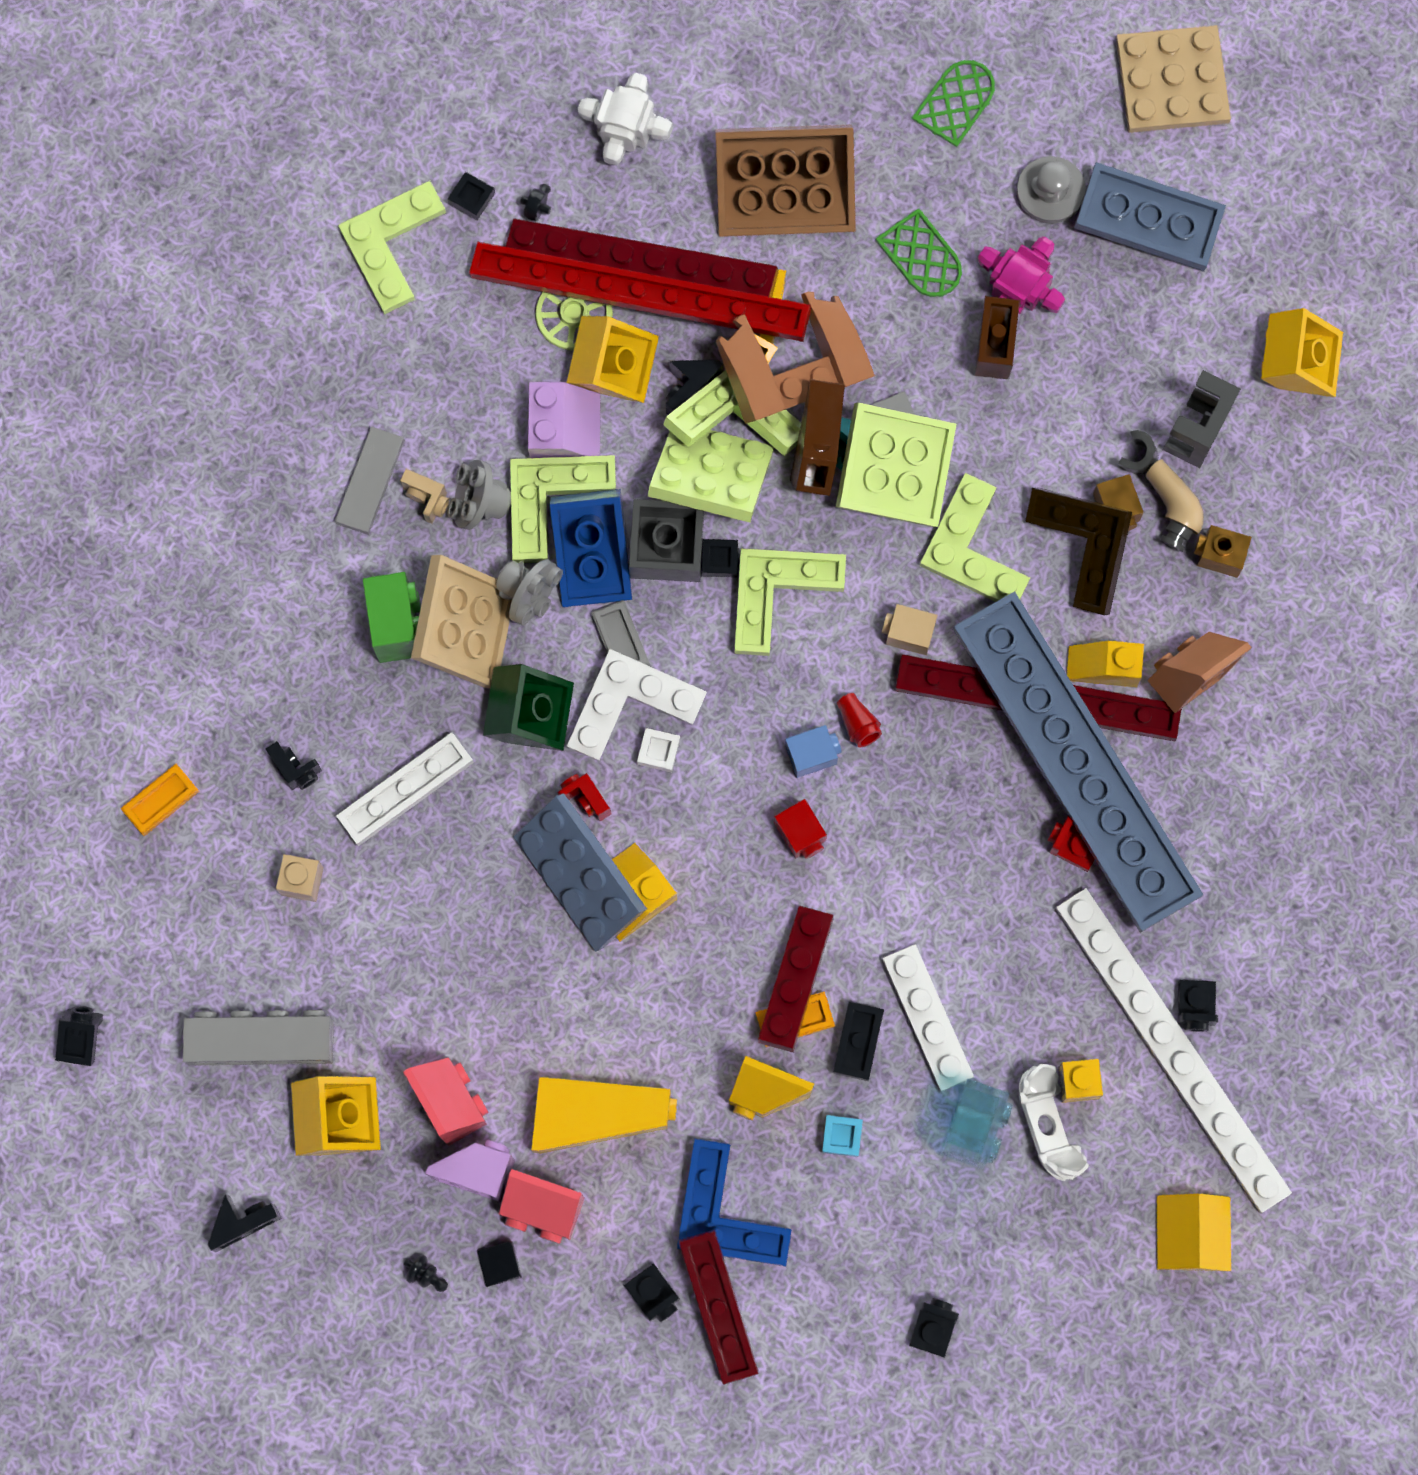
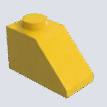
(1106, 663)

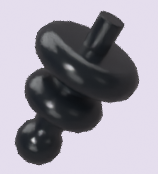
(426, 1276)

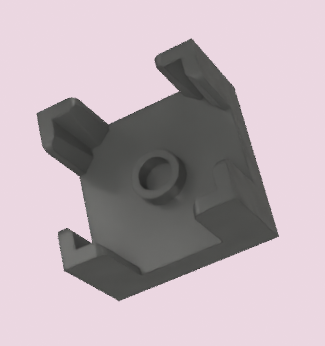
(1214, 415)

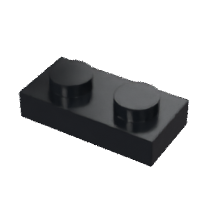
(858, 1041)

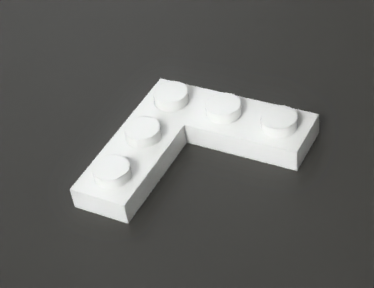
(625, 678)

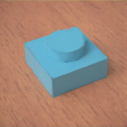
(842, 1136)

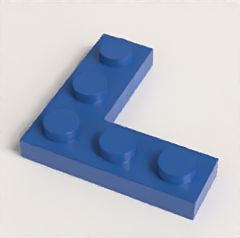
(703, 1206)

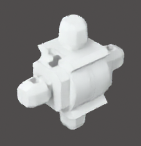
(625, 118)

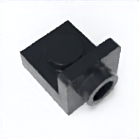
(286, 764)
(1197, 1004)
(78, 1036)
(653, 1294)
(934, 1327)

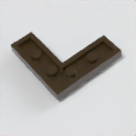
(1106, 539)

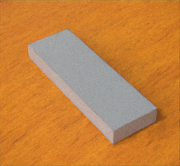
(370, 480)

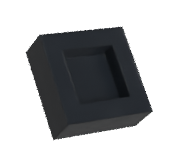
(471, 196)
(719, 558)

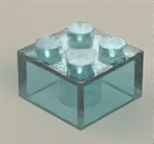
(975, 1124)

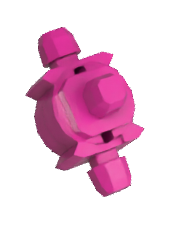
(1023, 275)

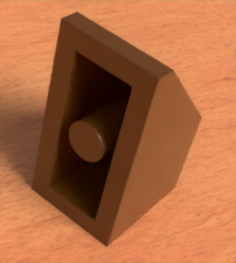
(997, 337)

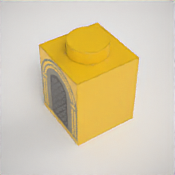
(1080, 1080)

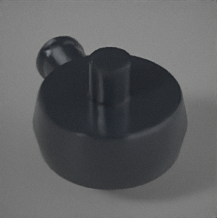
(536, 203)

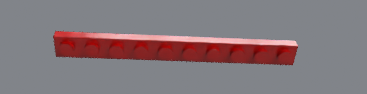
(639, 291)

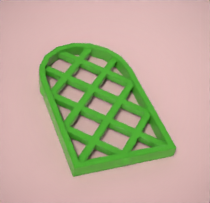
(938, 131)
(896, 259)

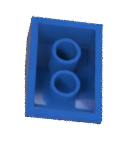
(591, 547)

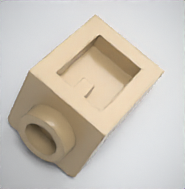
(422, 488)

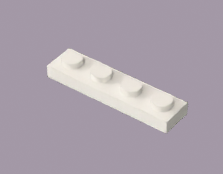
(405, 789)
(927, 1018)

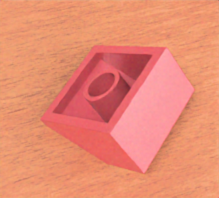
(541, 1206)

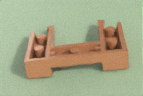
(763, 394)

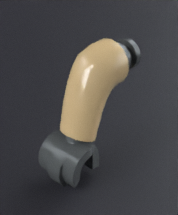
(1181, 503)

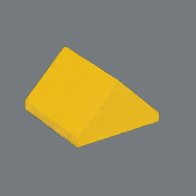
(1193, 1232)

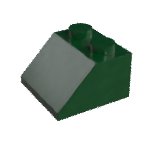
(528, 707)

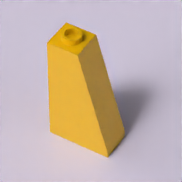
(594, 1112)

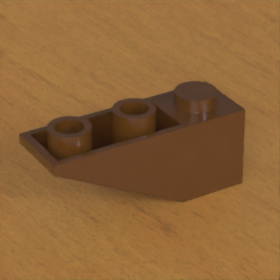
(818, 438)

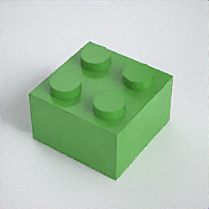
(391, 615)

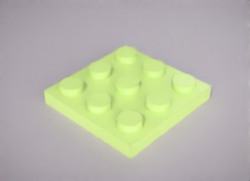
(896, 465)
(713, 474)

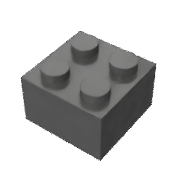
(666, 541)

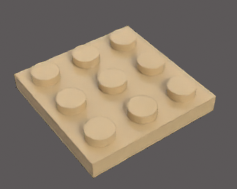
(1173, 79)
(461, 622)

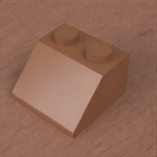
(1195, 667)

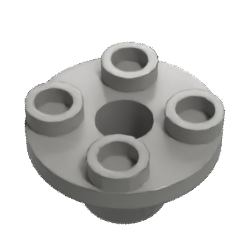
(1051, 189)
(477, 495)
(528, 588)

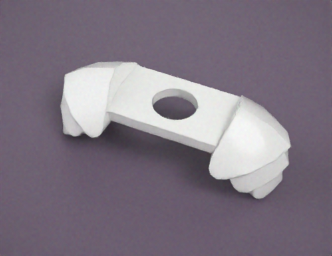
(1054, 1152)

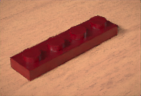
(796, 979)
(719, 1307)

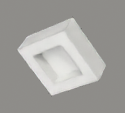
(658, 750)

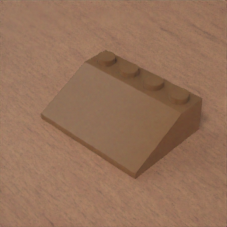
(785, 180)

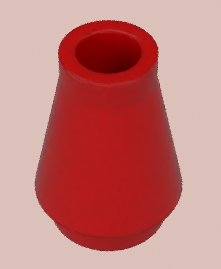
(859, 722)

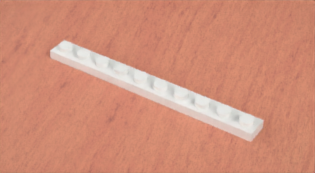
(1173, 1051)

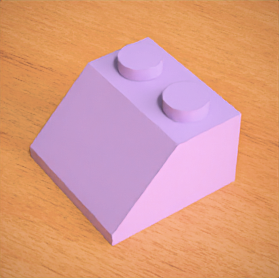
(563, 420)
(476, 1169)

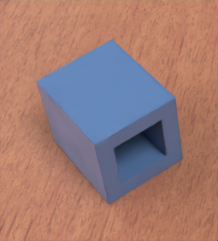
(812, 751)

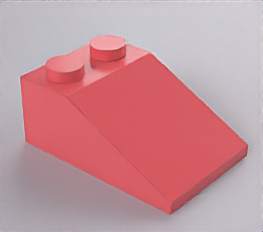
(446, 1099)

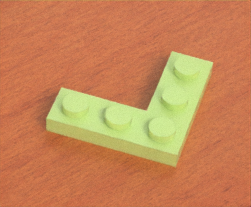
(372, 229)
(717, 402)
(538, 477)
(949, 550)
(772, 569)

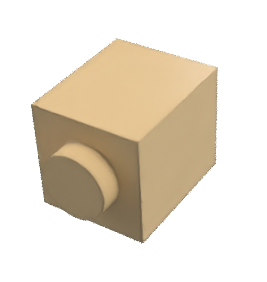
(909, 629)
(299, 878)

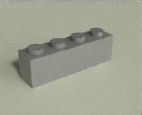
(258, 1039)

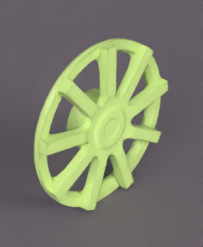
(570, 316)

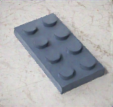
(1150, 216)
(580, 872)

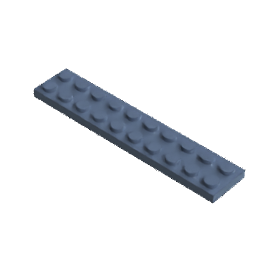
(1078, 762)

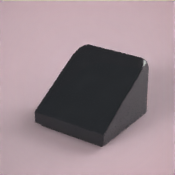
(499, 1264)

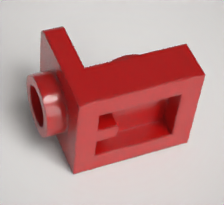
(591, 801)
(1070, 846)

